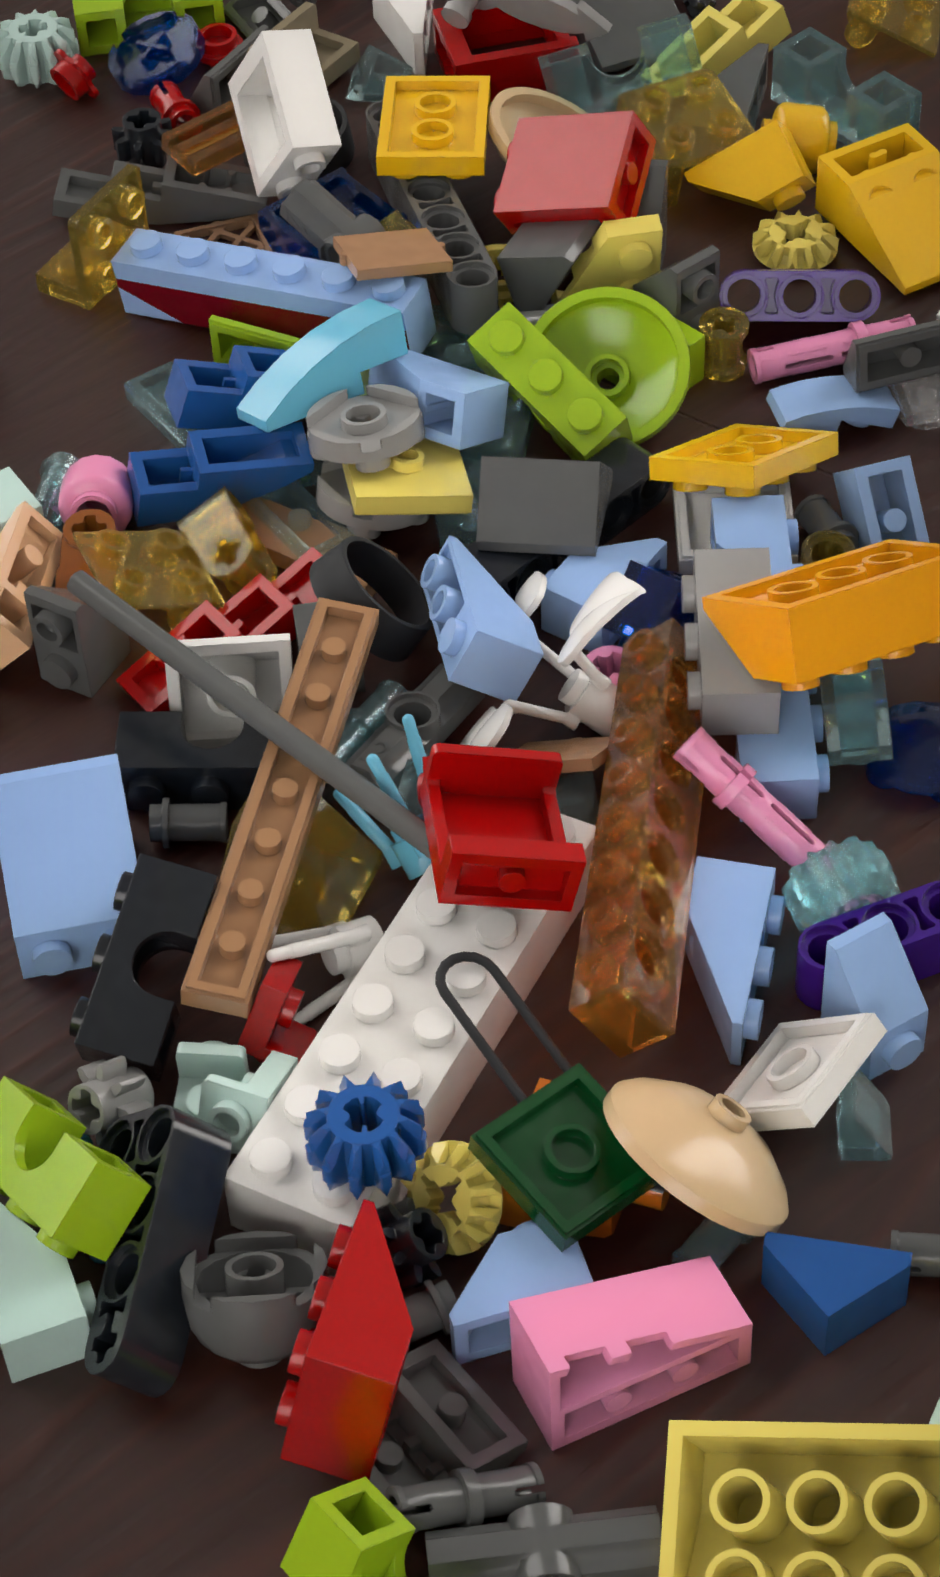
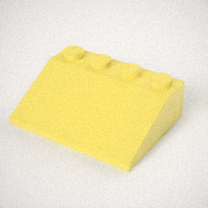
(801, 1500)

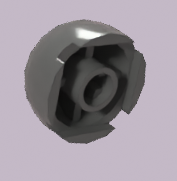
(252, 1295)

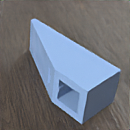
(456, 402)
(477, 625)
(727, 941)

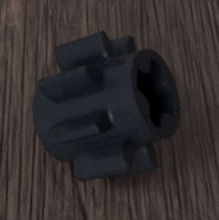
(141, 137)
(414, 1241)

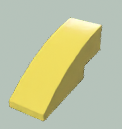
(736, 29)

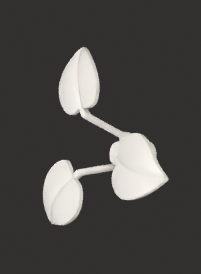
(586, 693)

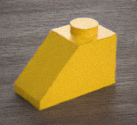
(757, 170)

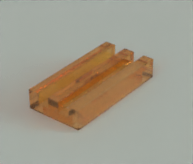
(205, 130)

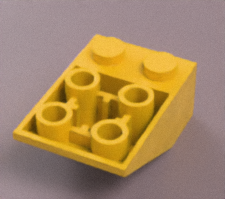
(887, 203)

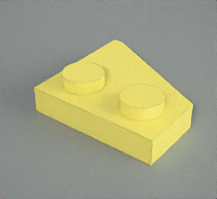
(619, 255)

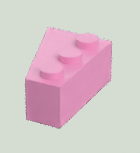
(624, 1345)

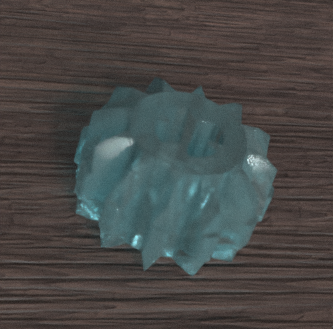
(838, 881)

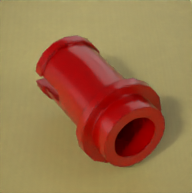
(173, 104)

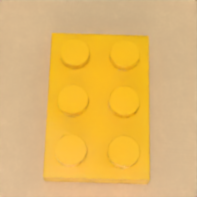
(433, 126)
(743, 458)

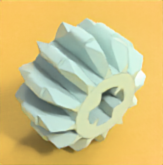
(30, 45)

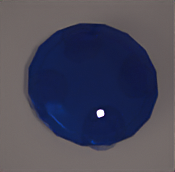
(915, 751)

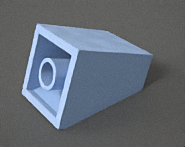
(62, 859)

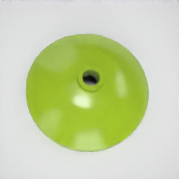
(627, 338)

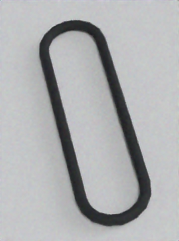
(470, 1028)

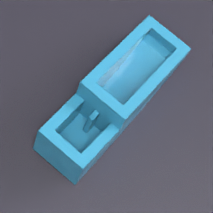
(324, 363)

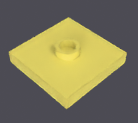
(417, 482)

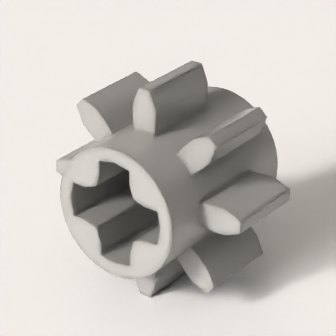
(108, 1093)

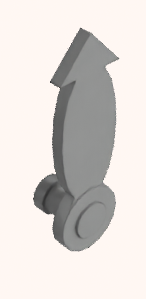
(554, 15)

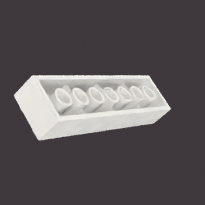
(403, 1032)

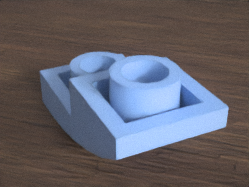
(827, 401)

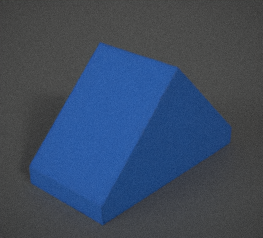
(834, 1286)

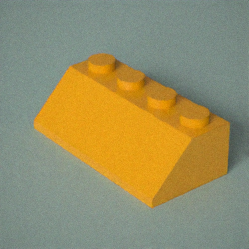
(833, 613)

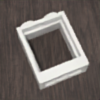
(284, 111)

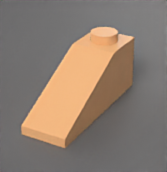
(27, 557)

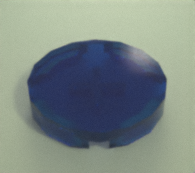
(156, 51)

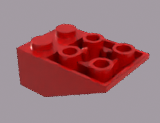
(350, 1359)

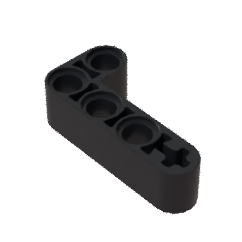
(140, 1313)

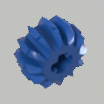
(365, 1135)

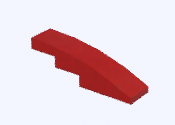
(255, 610)

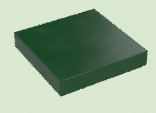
(562, 1158)

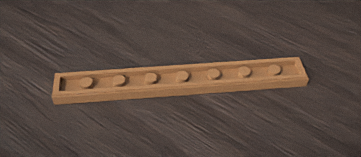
(278, 815)

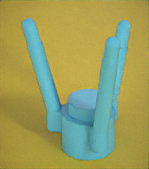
(400, 852)

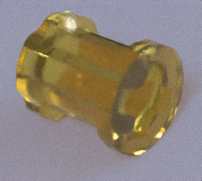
(724, 337)

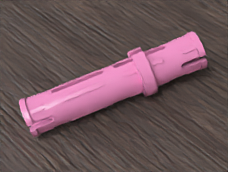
(815, 351)
(747, 798)

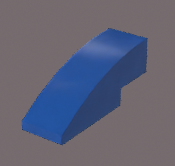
(208, 392)
(242, 459)

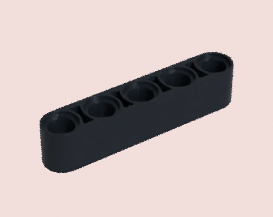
(629, 499)

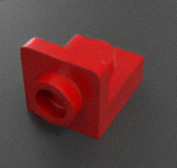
(273, 1014)

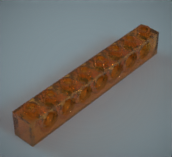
(641, 852)

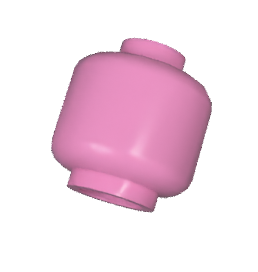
(97, 484)

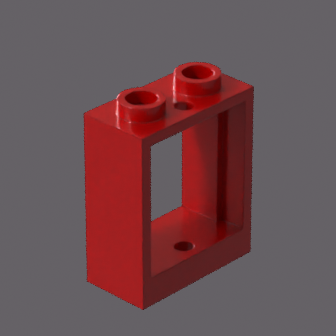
(505, 67)

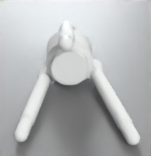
(342, 948)

